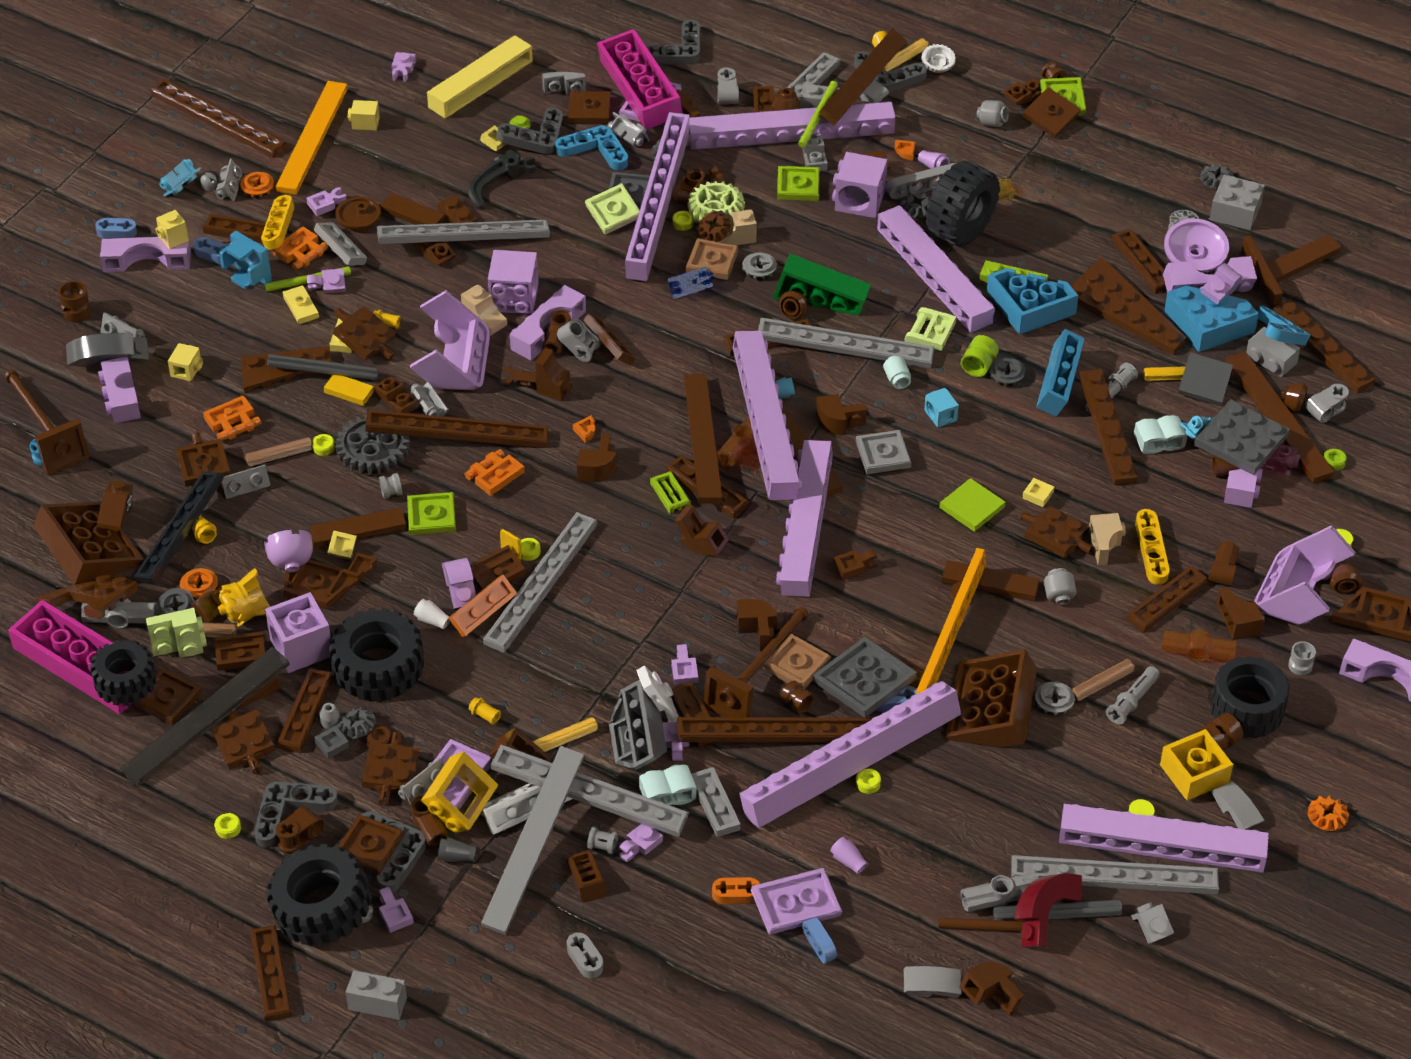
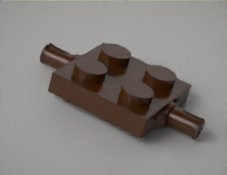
(364, 333)
(201, 457)
(1056, 531)
(243, 740)
(389, 767)

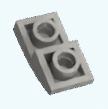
(563, 81)
(874, 93)
(814, 153)
(1239, 805)
(932, 980)

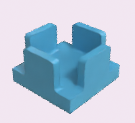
(249, 258)

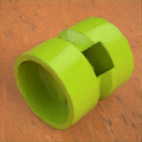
(979, 356)

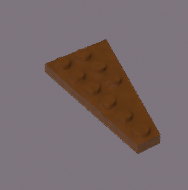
(1117, 301)

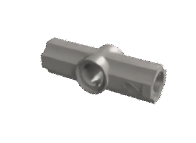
(124, 613)
(990, 893)

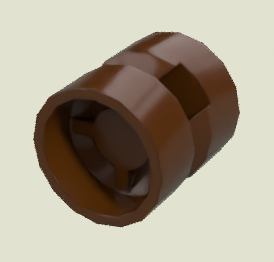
(74, 301)
(1224, 730)

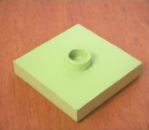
(613, 208)

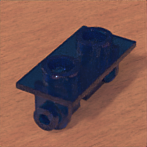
(690, 282)

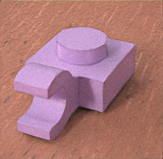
(331, 281)
(684, 668)
(671, 740)
(642, 840)
(394, 912)

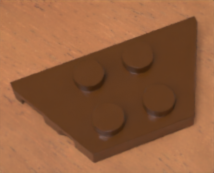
(1377, 613)

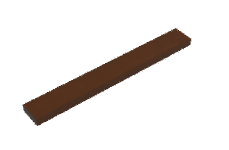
(862, 77)
(218, 118)
(1273, 408)
(456, 428)
(702, 439)
(764, 729)

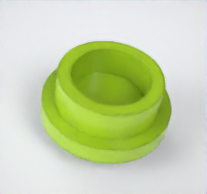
(520, 121)

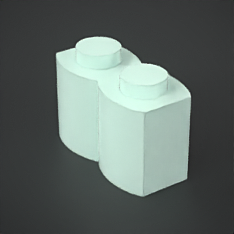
(1160, 434)
(669, 786)

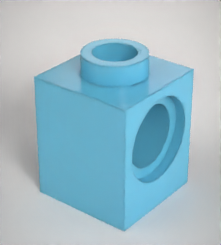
(941, 407)

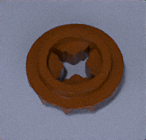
(717, 233)

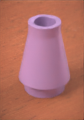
(933, 159)
(848, 854)

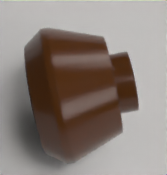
(786, 100)
(793, 305)
(1294, 396)
(1346, 579)

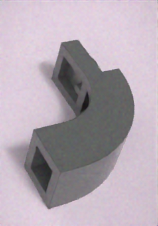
(106, 346)

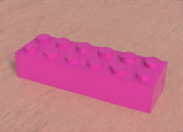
(639, 78)
(60, 647)

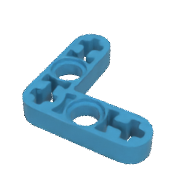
(597, 137)
(1281, 328)

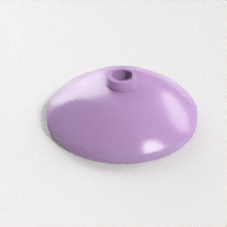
(1197, 238)

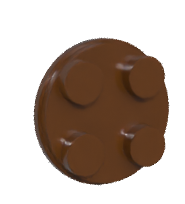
(358, 213)

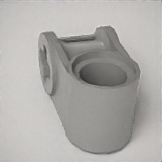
(727, 87)
(578, 338)
(1328, 402)

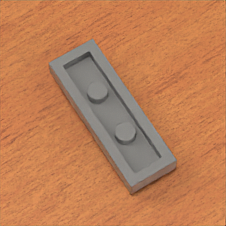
(340, 244)
(715, 802)

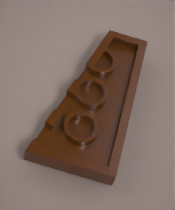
(258, 373)

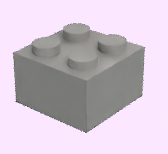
(1237, 202)

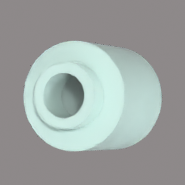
(897, 372)

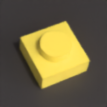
(489, 138)
(1038, 492)
(342, 545)

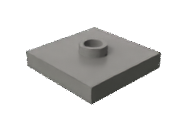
(883, 452)

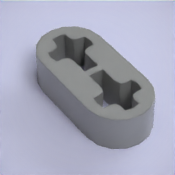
(580, 958)

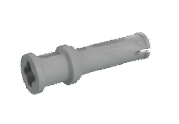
(1119, 381)
(1128, 700)

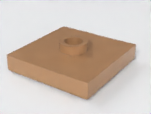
(715, 255)
(796, 661)

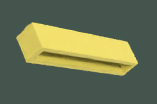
(479, 76)

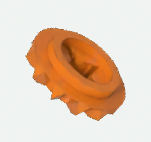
(253, 179)
(192, 578)
(1331, 821)

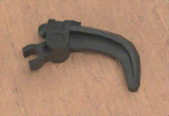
(507, 164)

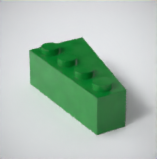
(822, 286)

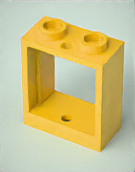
(474, 778)

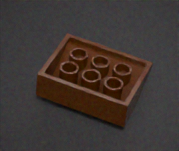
(80, 545)
(994, 699)

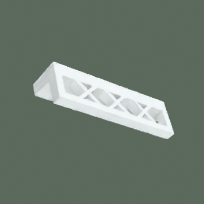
(511, 808)

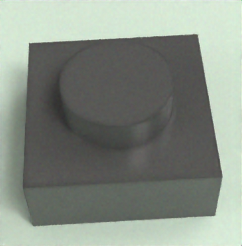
(332, 742)

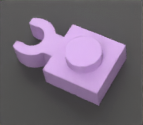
(402, 65)
(324, 202)

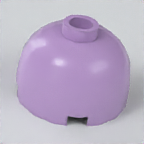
(289, 550)

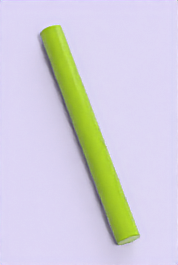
(816, 116)
(286, 283)

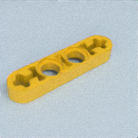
(278, 222)
(1154, 546)

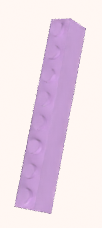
(936, 269)
(805, 520)
(1164, 837)

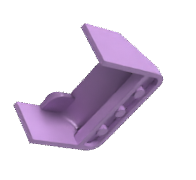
(465, 346)
(1294, 572)

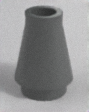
(453, 851)

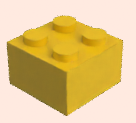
(1196, 764)

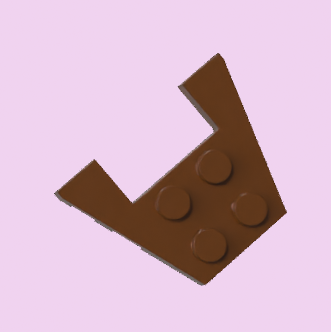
(327, 581)
(99, 593)

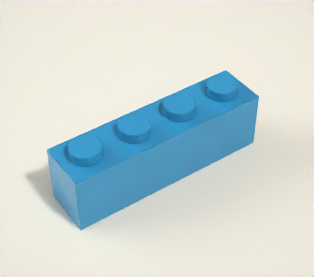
(1060, 373)

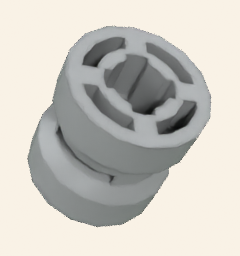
(1302, 658)

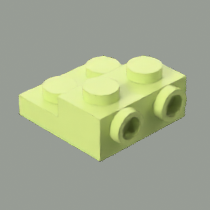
(176, 633)

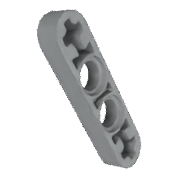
(902, 185)

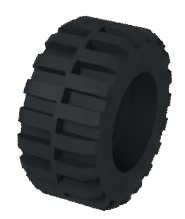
(963, 203)
(379, 677)
(330, 917)

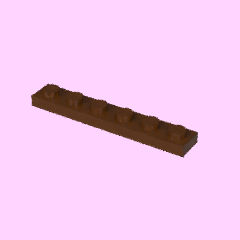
(1327, 349)
(1107, 427)

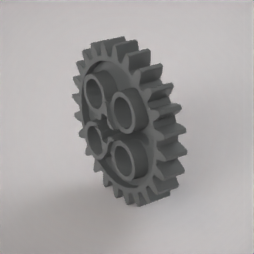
(370, 449)

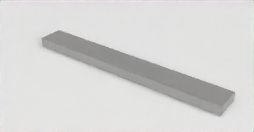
(463, 231)
(845, 342)
(540, 582)
(594, 792)
(532, 840)
(1123, 874)

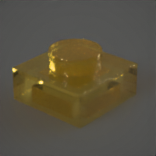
(1006, 189)

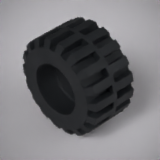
(119, 658)

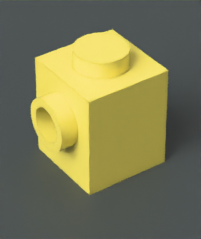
(364, 115)
(172, 229)
(185, 362)

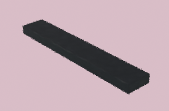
(178, 527)

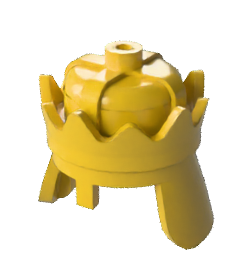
(243, 599)

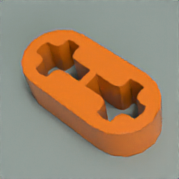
(735, 890)

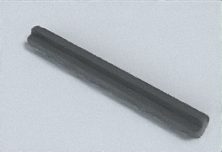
(322, 367)
(1067, 910)

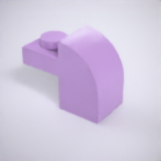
(1221, 283)
(460, 581)

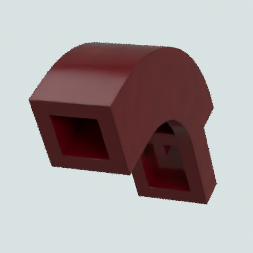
(1037, 901)

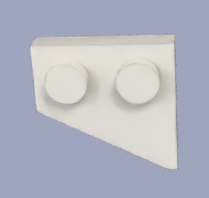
(658, 692)

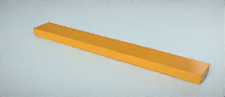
(311, 138)
(953, 621)

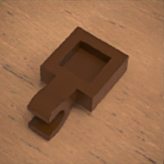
(526, 377)
(852, 564)
(208, 604)

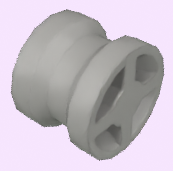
(390, 485)

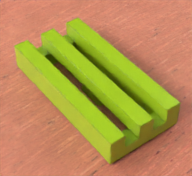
(663, 497)

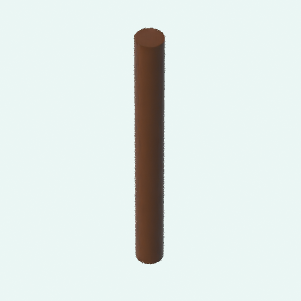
(979, 924)

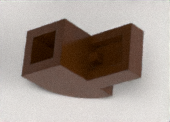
(835, 417)
(597, 464)
(700, 536)
(757, 617)
(993, 981)

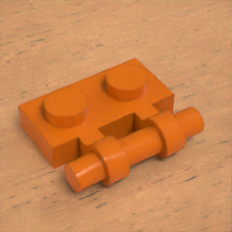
(296, 245)
(230, 413)
(498, 475)

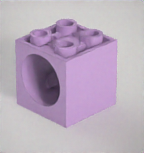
(860, 184)
(513, 281)
(299, 631)

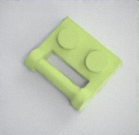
(937, 330)

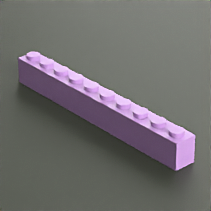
(787, 126)
(657, 197)
(766, 416)
(850, 754)

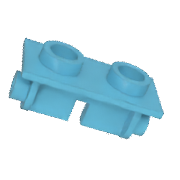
(173, 183)
(1196, 425)

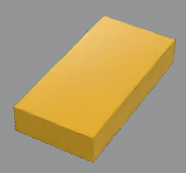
(349, 389)

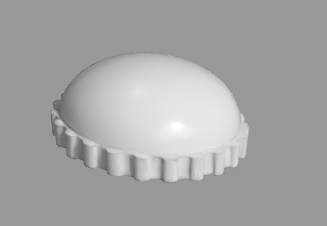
(938, 58)

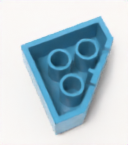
(1030, 299)
(1206, 322)

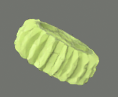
(716, 197)

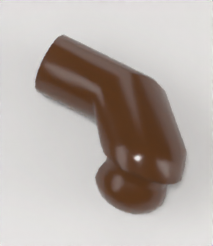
(715, 174)

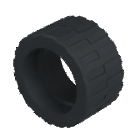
(1256, 676)

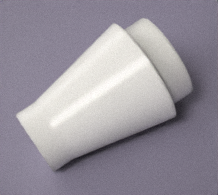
(429, 613)

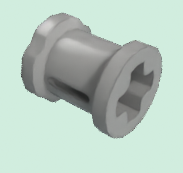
(609, 846)

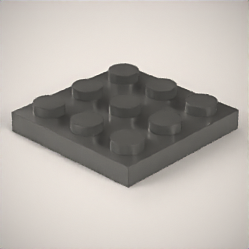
(1242, 437)
(864, 677)

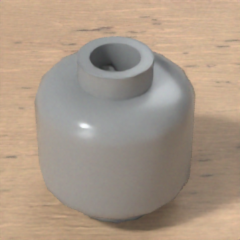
(992, 113)
(1060, 586)

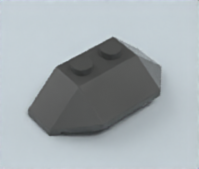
(636, 728)

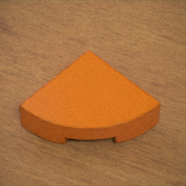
(905, 149)
(585, 428)

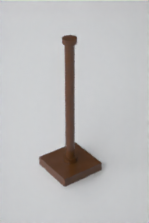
(59, 445)
(734, 696)

